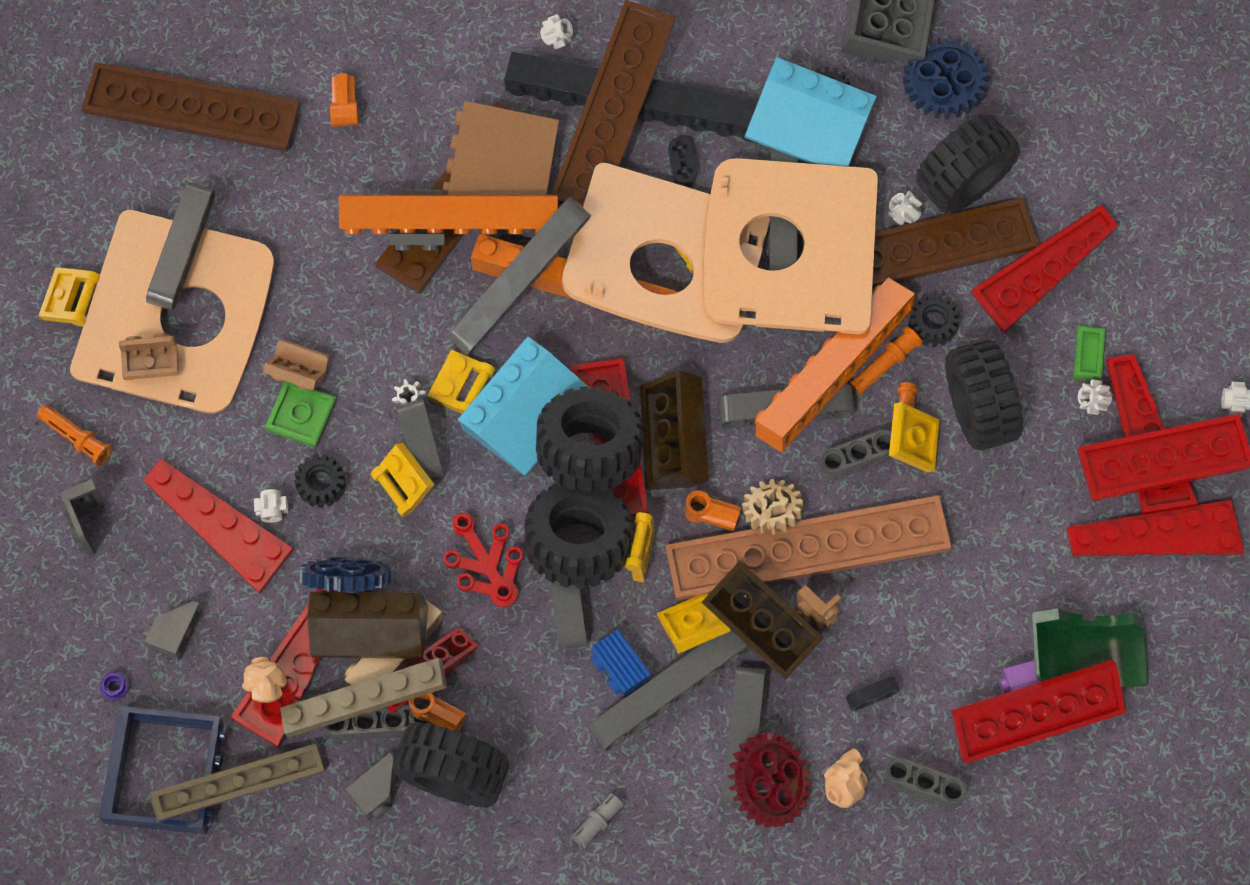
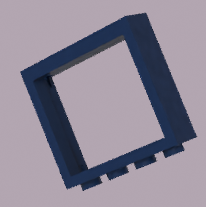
(118, 756)

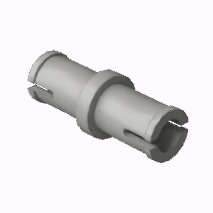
(597, 820)

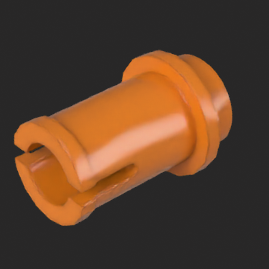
(907, 393)

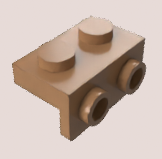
(149, 357)
(297, 365)
(815, 611)

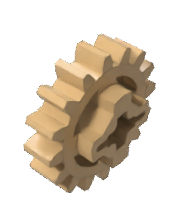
(772, 506)

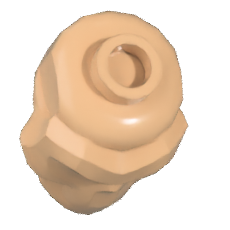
(264, 680)
(845, 780)

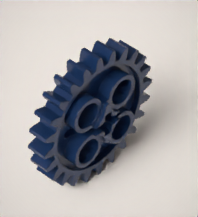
(967, 68)
(345, 574)

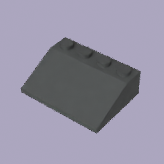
(887, 28)

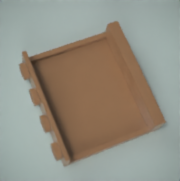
(500, 152)

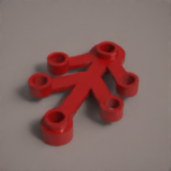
(486, 564)

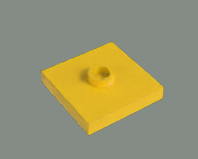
(914, 437)
(691, 624)

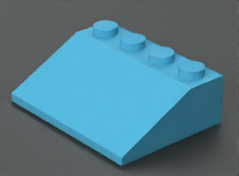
(809, 115)
(509, 405)

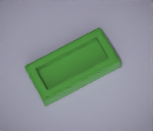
(1089, 353)

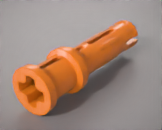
(894, 353)
(83, 440)

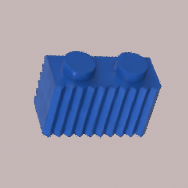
(620, 664)

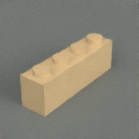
(374, 667)

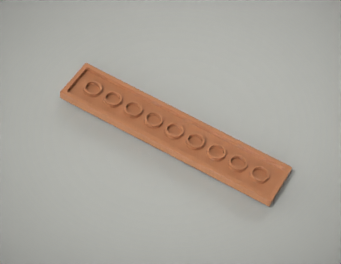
(812, 546)

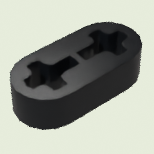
(687, 161)
(872, 693)

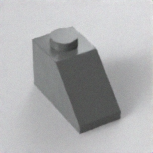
(173, 630)
(374, 789)

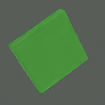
(300, 414)

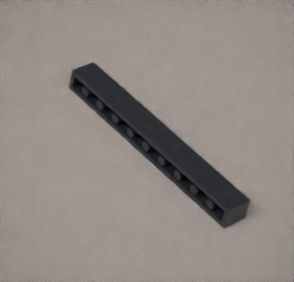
(665, 101)

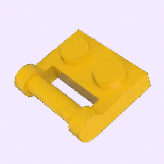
(62, 294)
(453, 379)
(407, 474)
(641, 547)

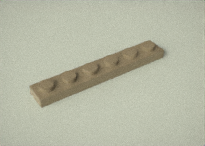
(363, 697)
(236, 782)

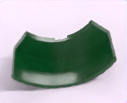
(1070, 644)

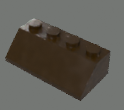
(674, 432)
(762, 620)
(367, 625)

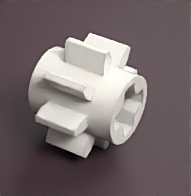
(556, 31)
(905, 208)
(403, 391)
(1094, 397)
(1236, 398)
(271, 505)

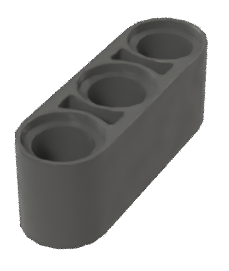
(419, 437)
(850, 465)
(568, 616)
(939, 780)

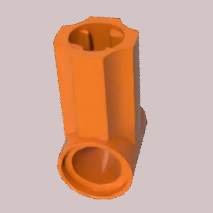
(344, 105)
(714, 512)
(438, 713)

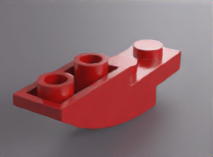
(450, 649)

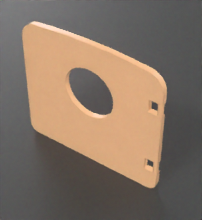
(638, 211)
(837, 222)
(225, 264)

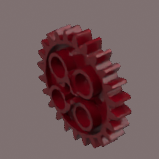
(769, 780)

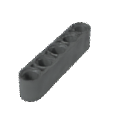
(180, 246)
(742, 408)
(744, 718)
(379, 729)

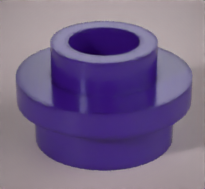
(110, 678)

